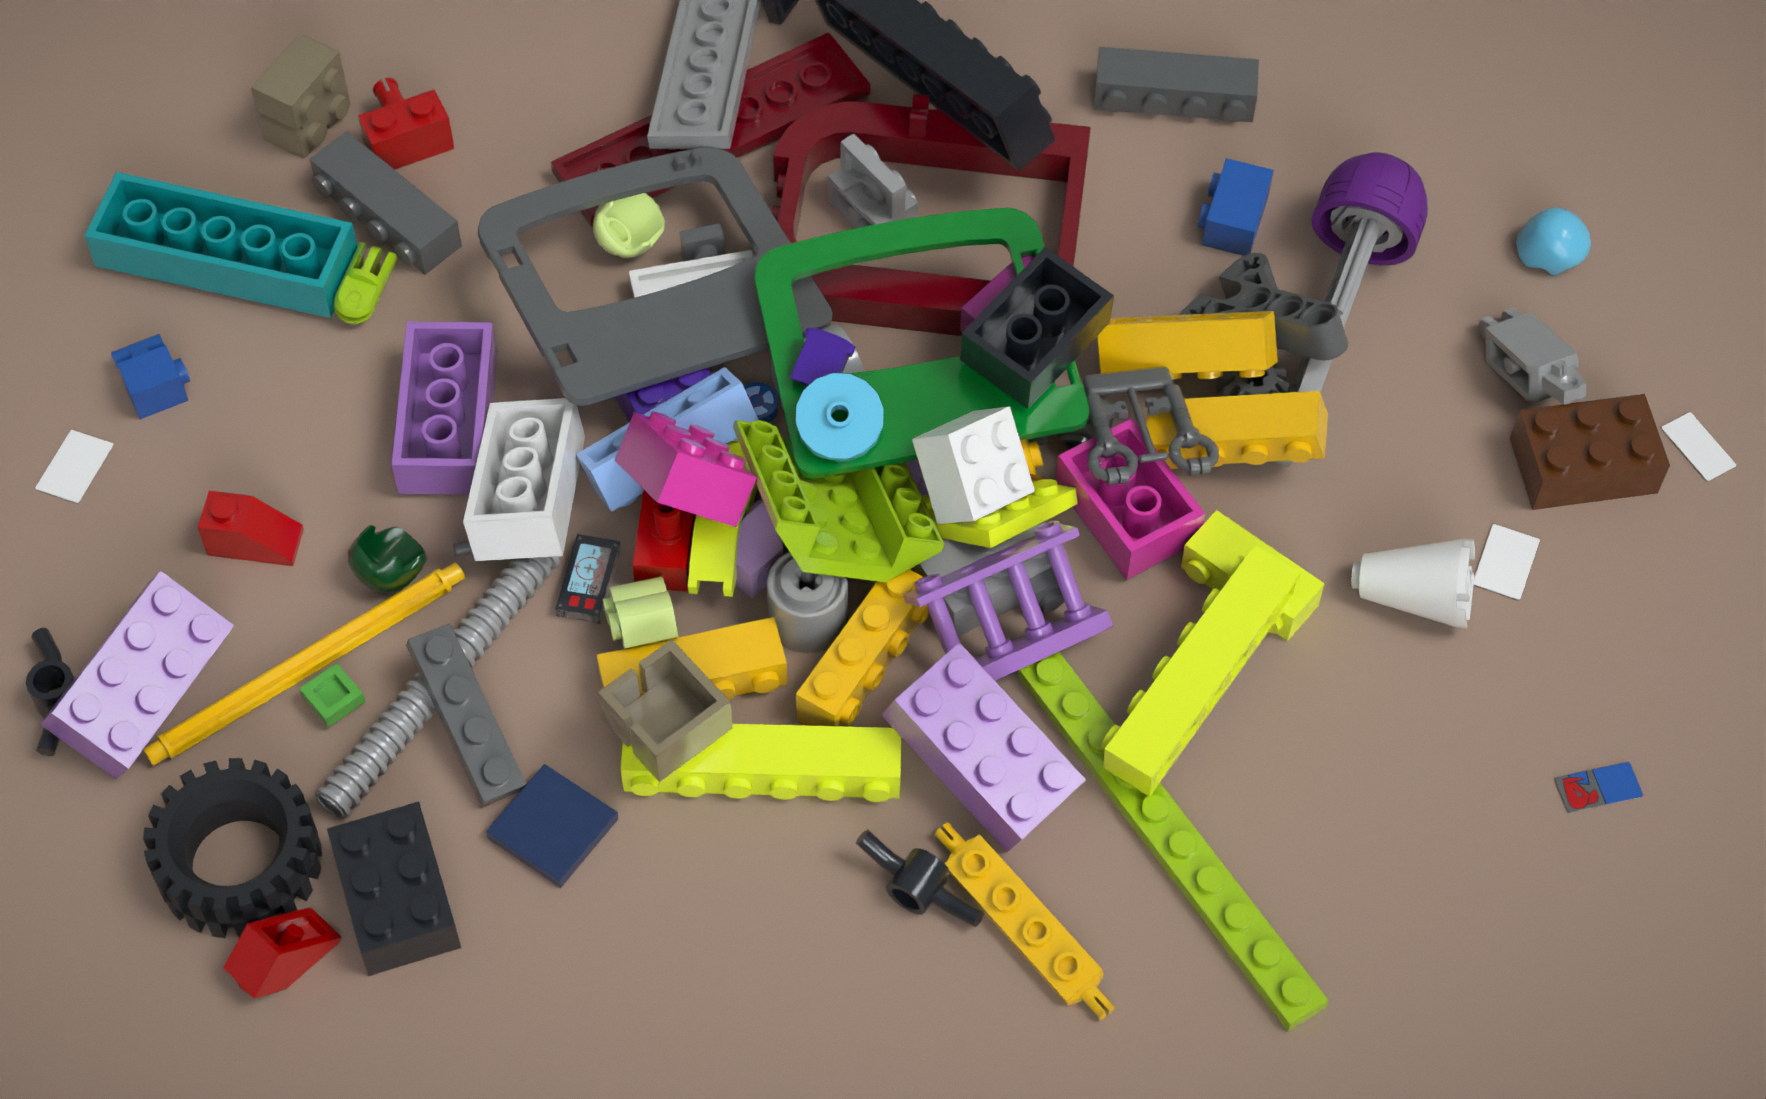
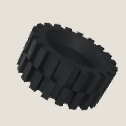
(217, 801)

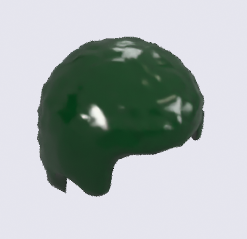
(386, 558)

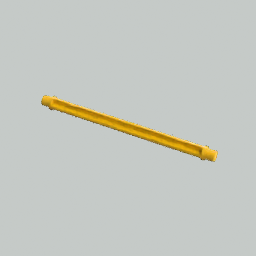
(303, 664)

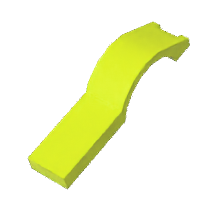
(716, 545)

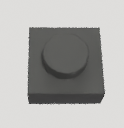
(702, 242)
(1047, 590)

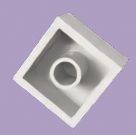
(973, 465)

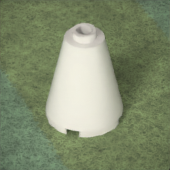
(1421, 580)

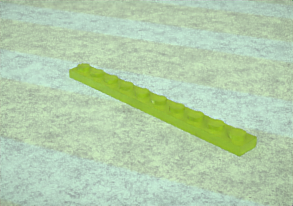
(1179, 849)

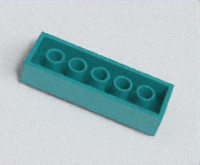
(221, 244)

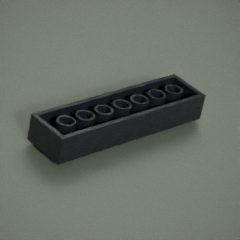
(955, 71)

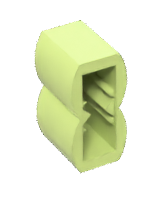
(640, 613)

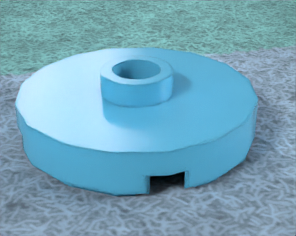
(844, 439)

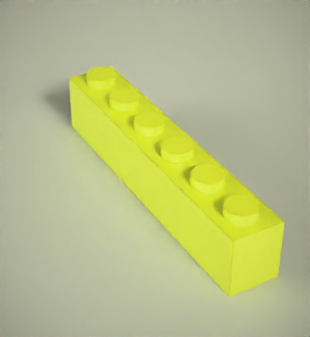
(1200, 670)
(782, 764)

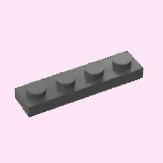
(466, 715)

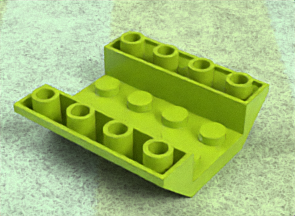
(845, 523)

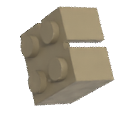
(301, 95)
(673, 717)

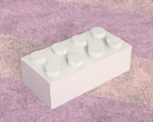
(524, 480)

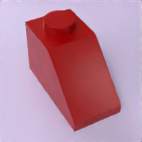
(248, 530)
(279, 951)

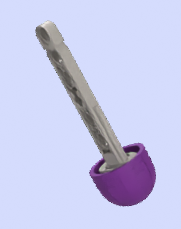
(1370, 215)

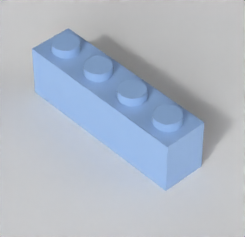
(709, 404)

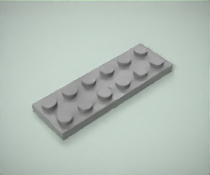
(703, 74)

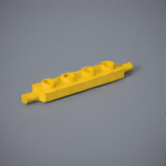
(1025, 921)

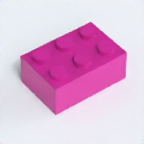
(685, 468)
(1135, 520)

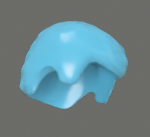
(1553, 241)

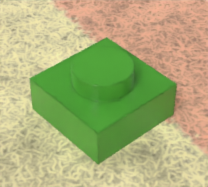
(332, 695)

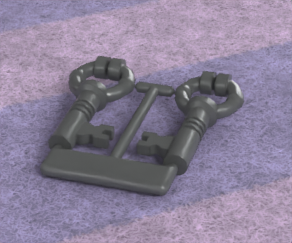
(1173, 402)

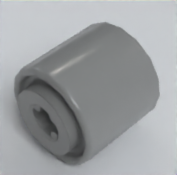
(806, 606)

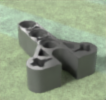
(1301, 323)

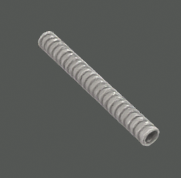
(415, 704)

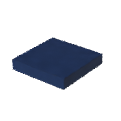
(552, 825)

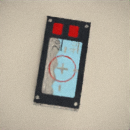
(588, 578)

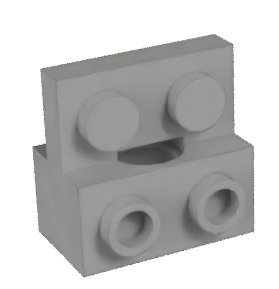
(867, 189)

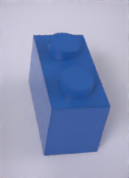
(1236, 207)

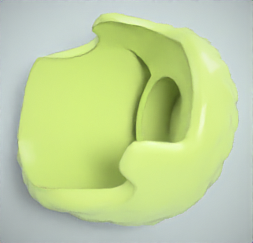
(628, 225)

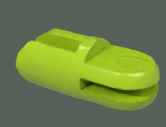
(361, 287)

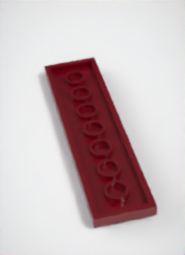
(770, 102)

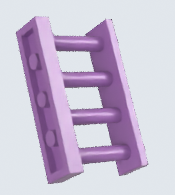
(1041, 636)

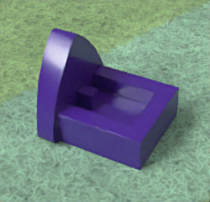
(821, 356)

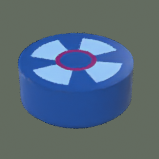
(763, 400)

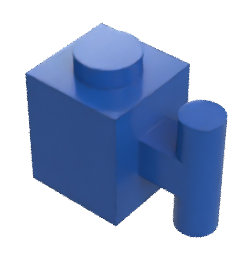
(151, 376)

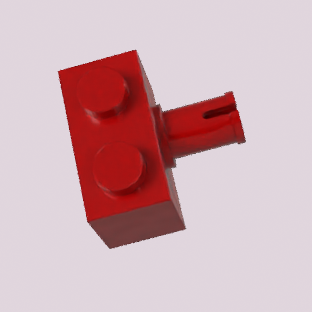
(405, 128)
(663, 544)

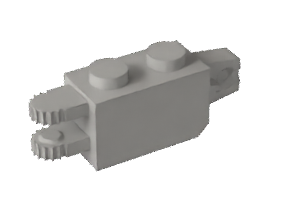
(1532, 357)

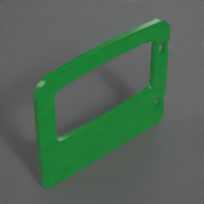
(914, 395)

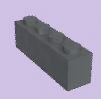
(1176, 84)
(385, 203)

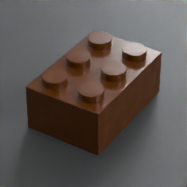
(1589, 451)

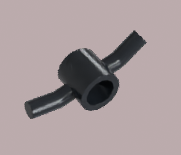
(42, 679)
(918, 880)

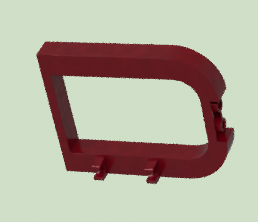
(923, 139)

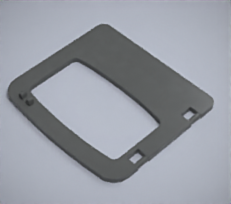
(658, 333)

